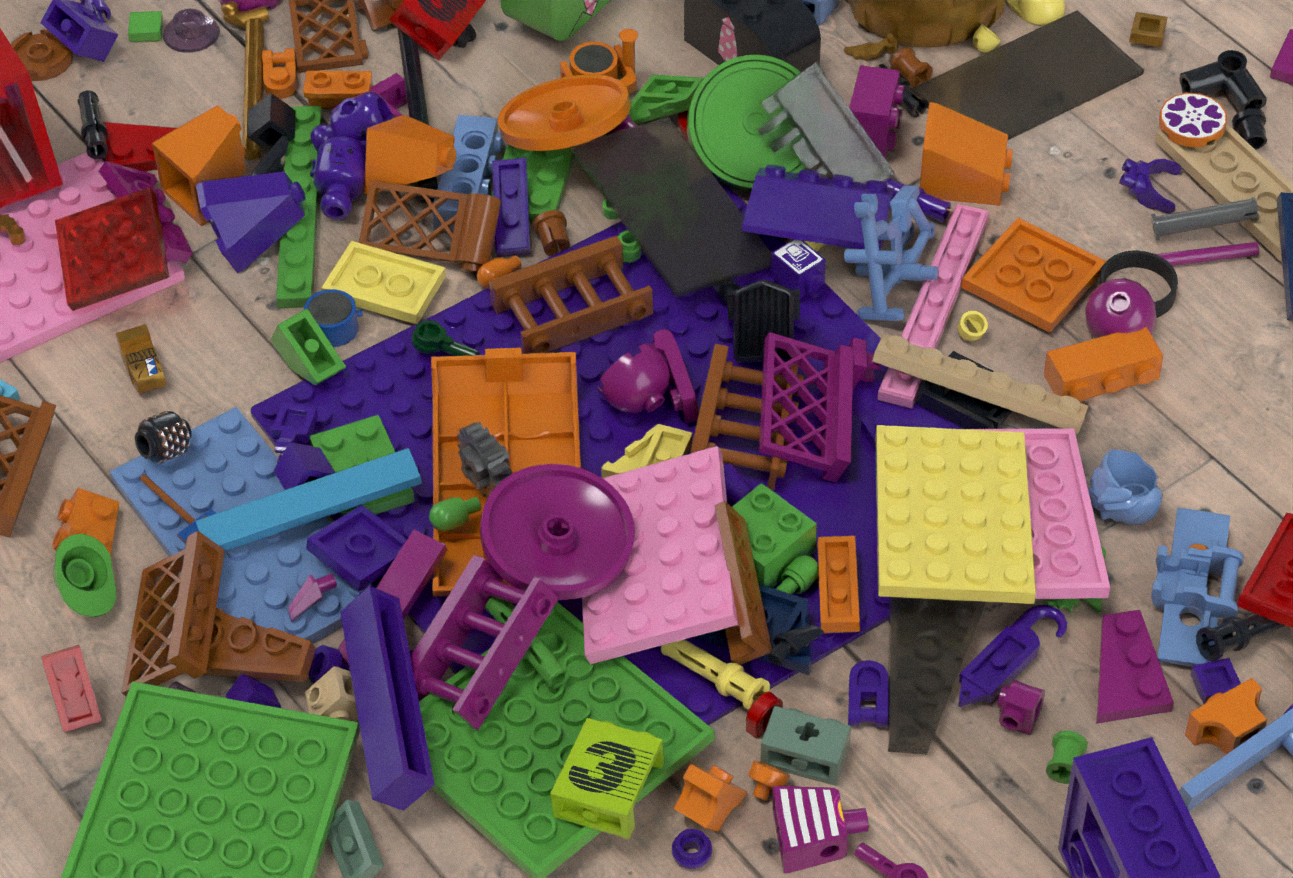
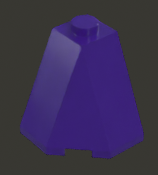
(250, 213)

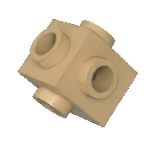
(333, 695)

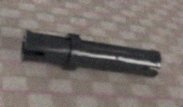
(93, 130)

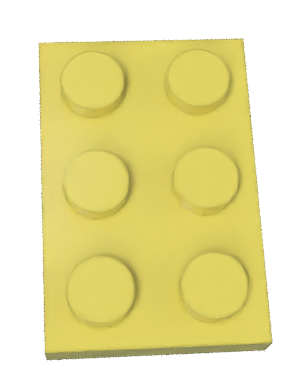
(386, 281)

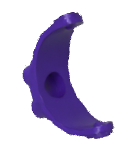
(1137, 180)

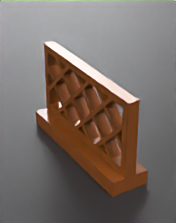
(24, 459)
(189, 619)

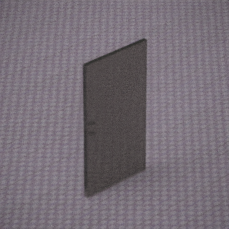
(1034, 76)
(672, 206)

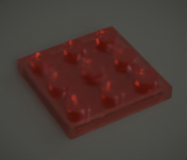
(111, 249)

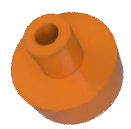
(767, 778)

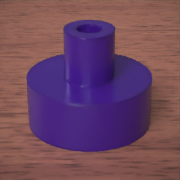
(323, 660)

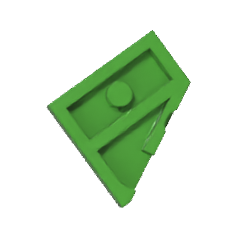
(663, 97)

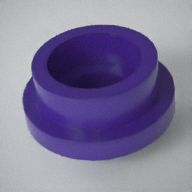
(691, 840)

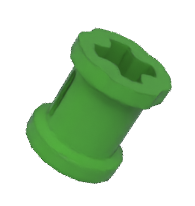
(1066, 747)

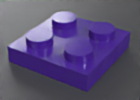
(357, 547)

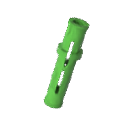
(538, 652)

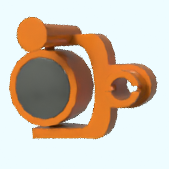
(602, 59)

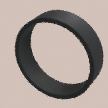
(1148, 261)

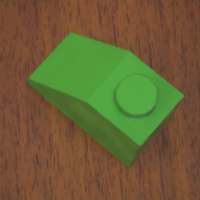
(306, 348)

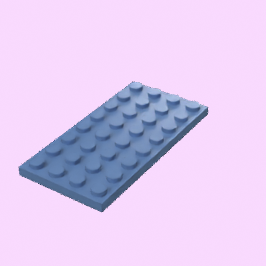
(220, 471)

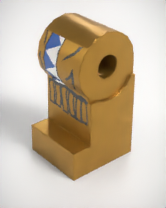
(140, 359)

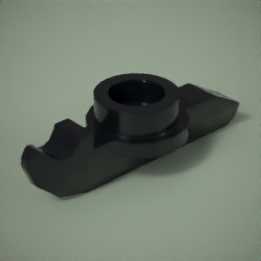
(272, 160)

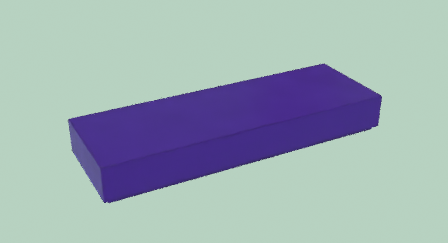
(513, 224)

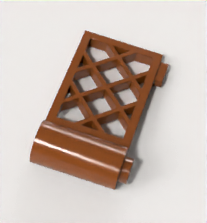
(328, 57)
(472, 232)

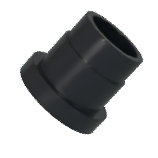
(1250, 127)

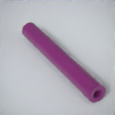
(1211, 253)

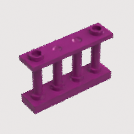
(454, 623)

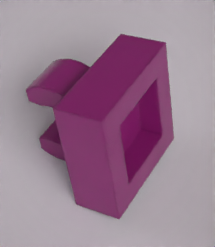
(862, 362)

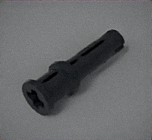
(1224, 637)

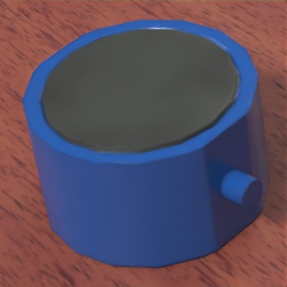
(335, 315)

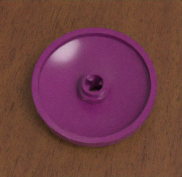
(557, 528)

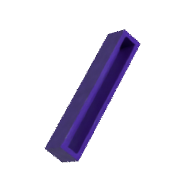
(386, 699)

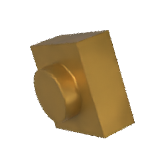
(1148, 29)

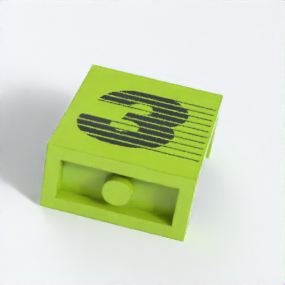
(605, 777)

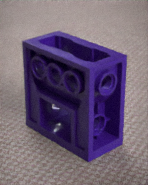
(1129, 819)

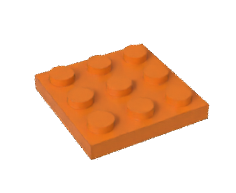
(1033, 274)

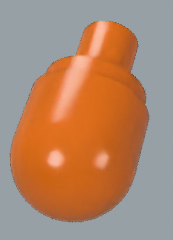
(496, 268)

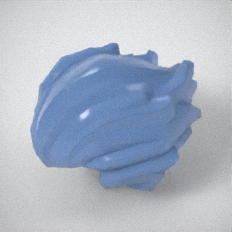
(1125, 488)

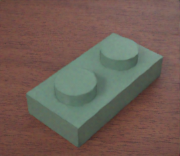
(353, 842)

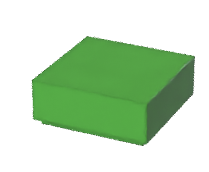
(145, 26)

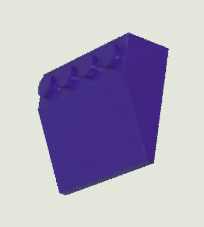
(812, 206)

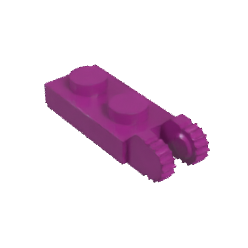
(683, 394)

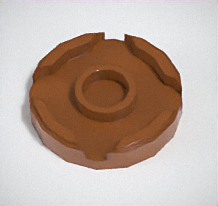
(43, 54)

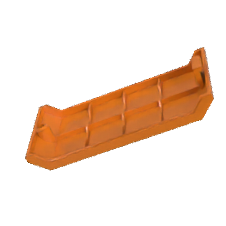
(523, 403)

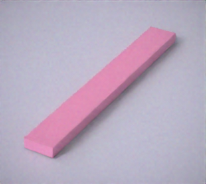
(937, 297)

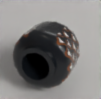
(163, 437)

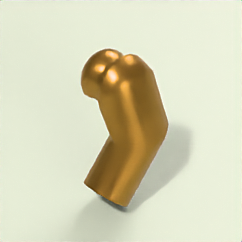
(239, 18)

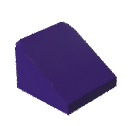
(252, 691)

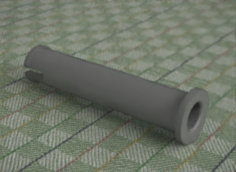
(1204, 217)

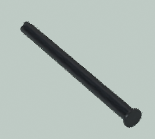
(415, 93)

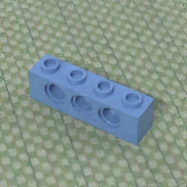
(476, 147)

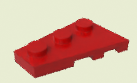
(132, 144)

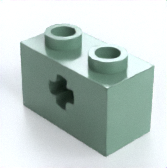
(806, 745)

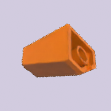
(406, 152)

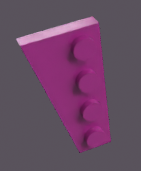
(126, 180)

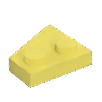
(657, 446)

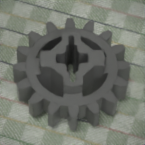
(482, 458)

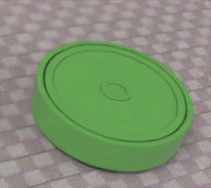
(727, 115)

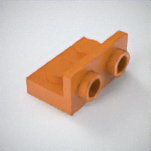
(333, 87)

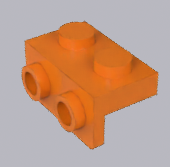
(87, 515)

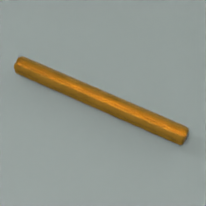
(252, 80)

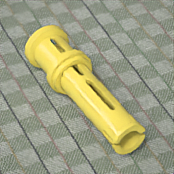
(728, 678)

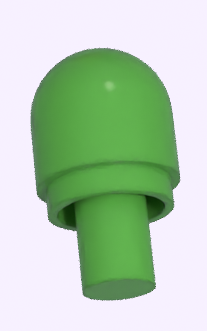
(453, 512)
(799, 575)

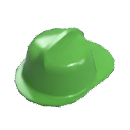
(85, 575)

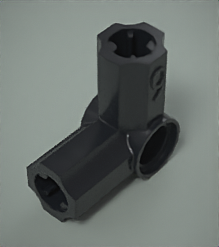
(1227, 76)

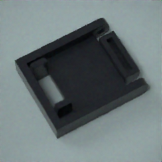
(959, 407)

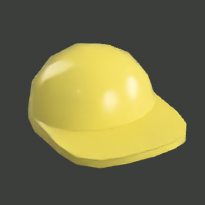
(1038, 11)

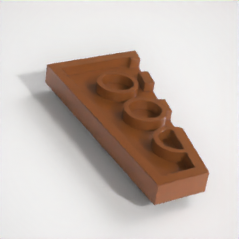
(257, 651)

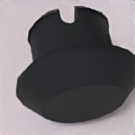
(466, 36)

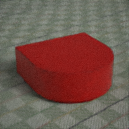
(760, 713)

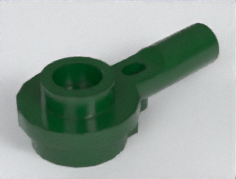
(432, 337)

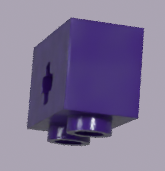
(79, 29)

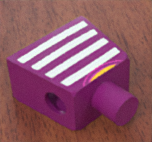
(813, 825)

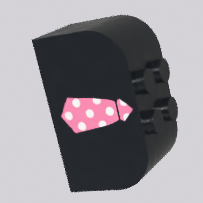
(753, 28)

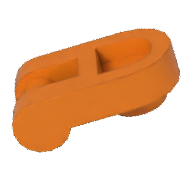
(280, 80)

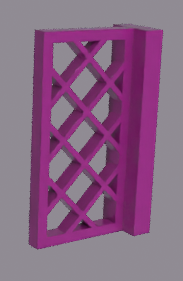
(834, 415)

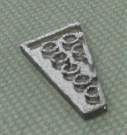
(923, 663)

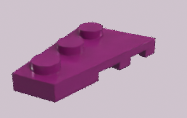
(1129, 671)

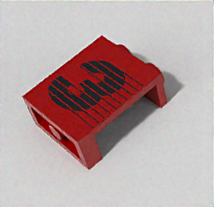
(435, 22)

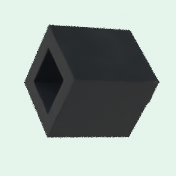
(270, 121)

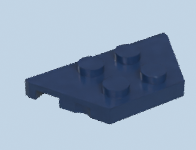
(782, 614)

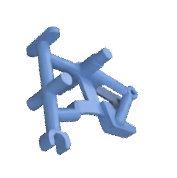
(892, 266)

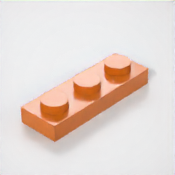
(838, 584)

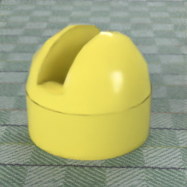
(985, 39)
(976, 323)

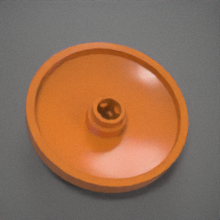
(564, 112)

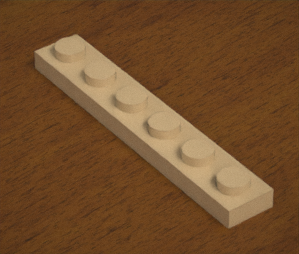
(980, 383)

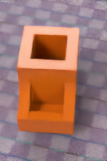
(1227, 718)
(709, 796)

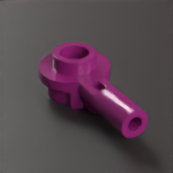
(886, 866)

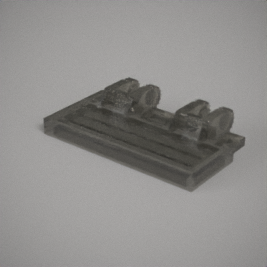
(827, 128)

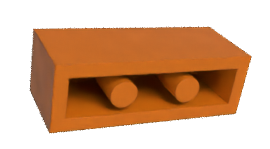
(1103, 365)

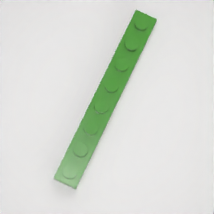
(298, 244)

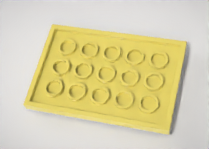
(953, 515)

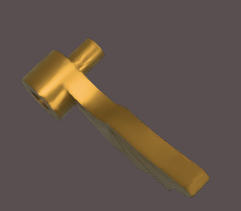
(871, 50)

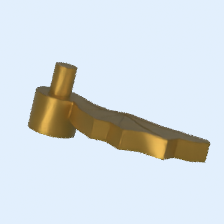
(15, 232)

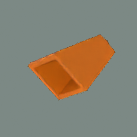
(196, 153)
(964, 158)

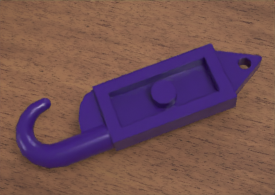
(1006, 656)

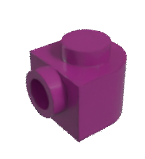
(1020, 706)

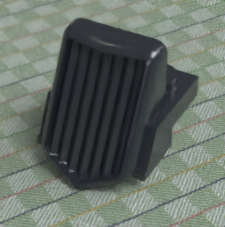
(761, 310)

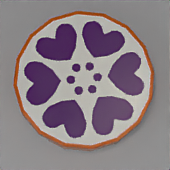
(1192, 119)

